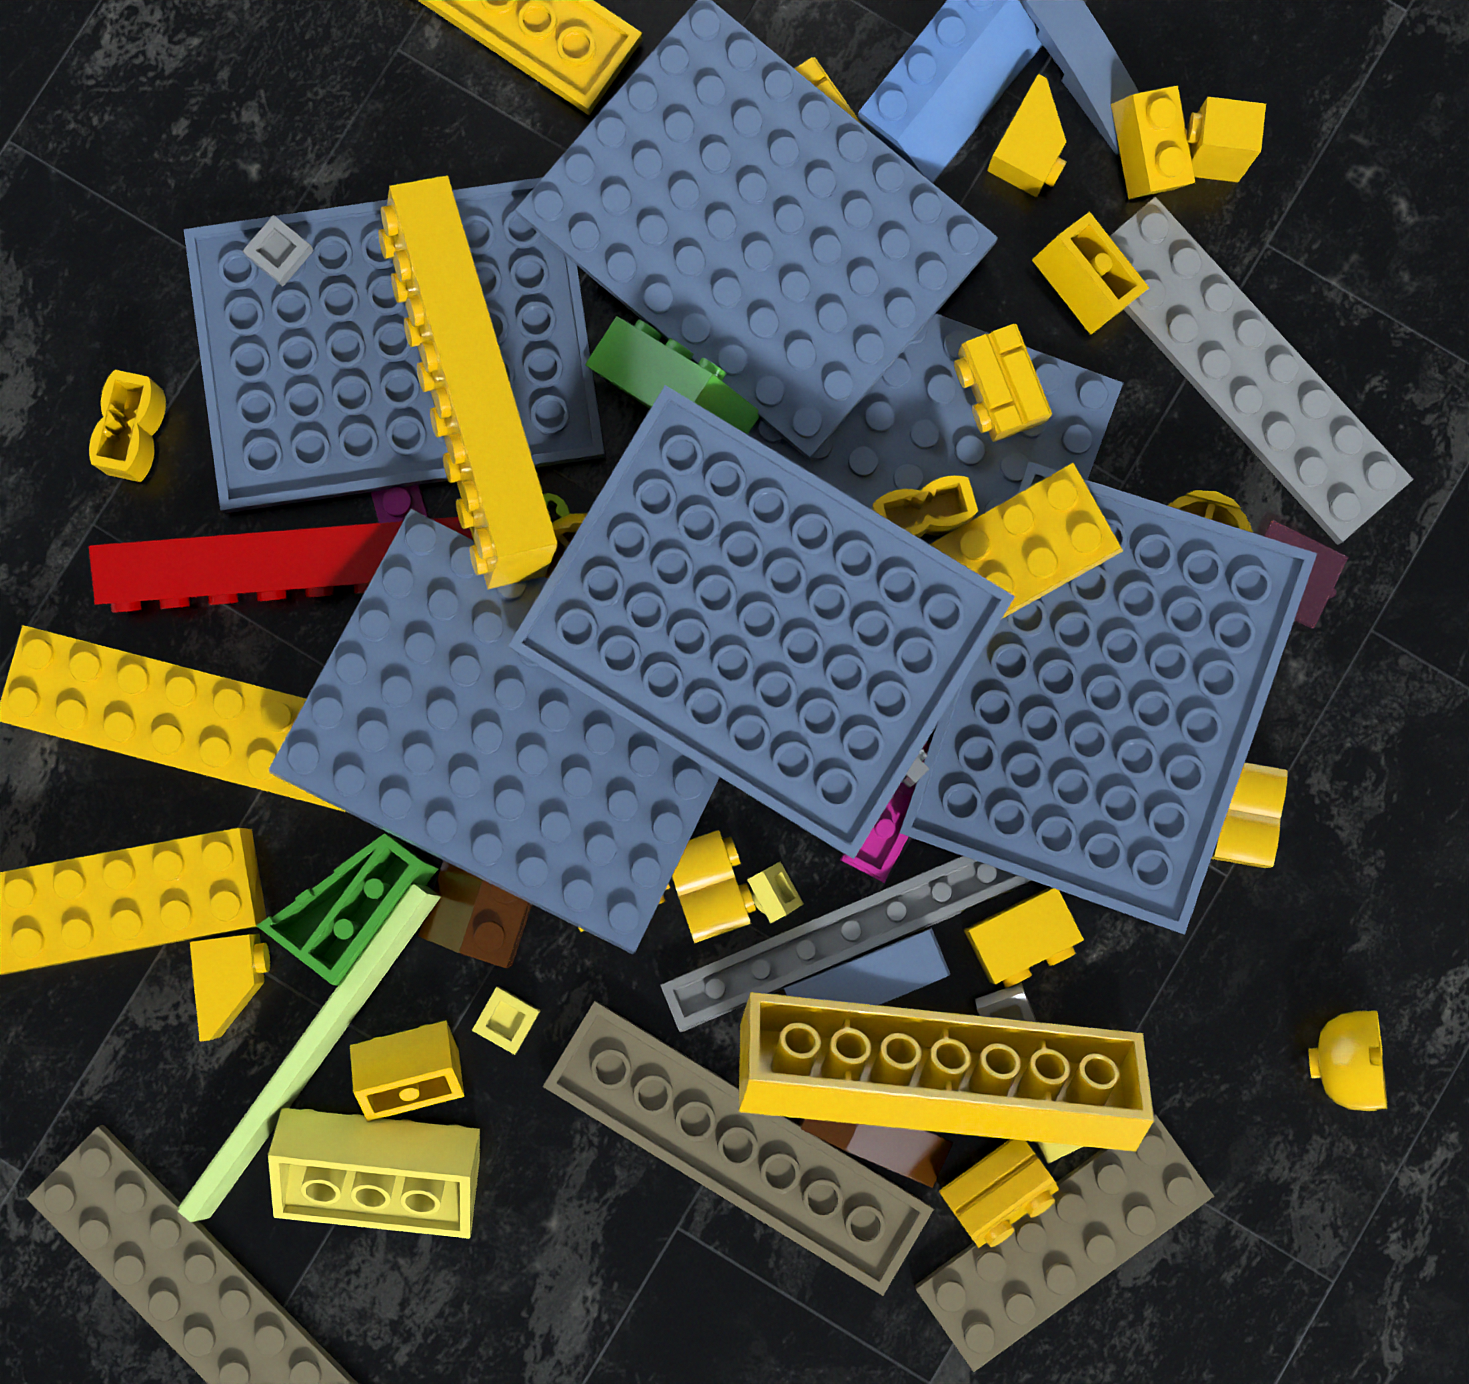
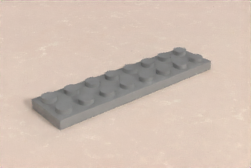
(1255, 377)

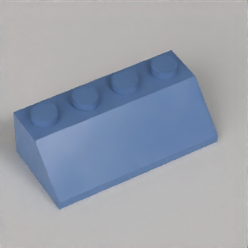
(950, 80)

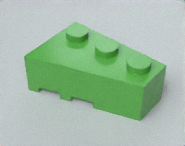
(642, 366)
(343, 912)

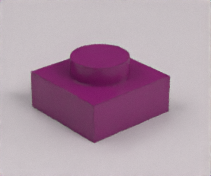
(396, 502)

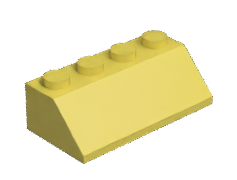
(374, 1172)

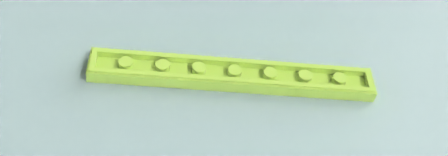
(309, 1052)

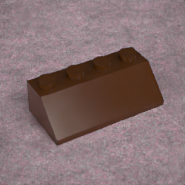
(475, 917)

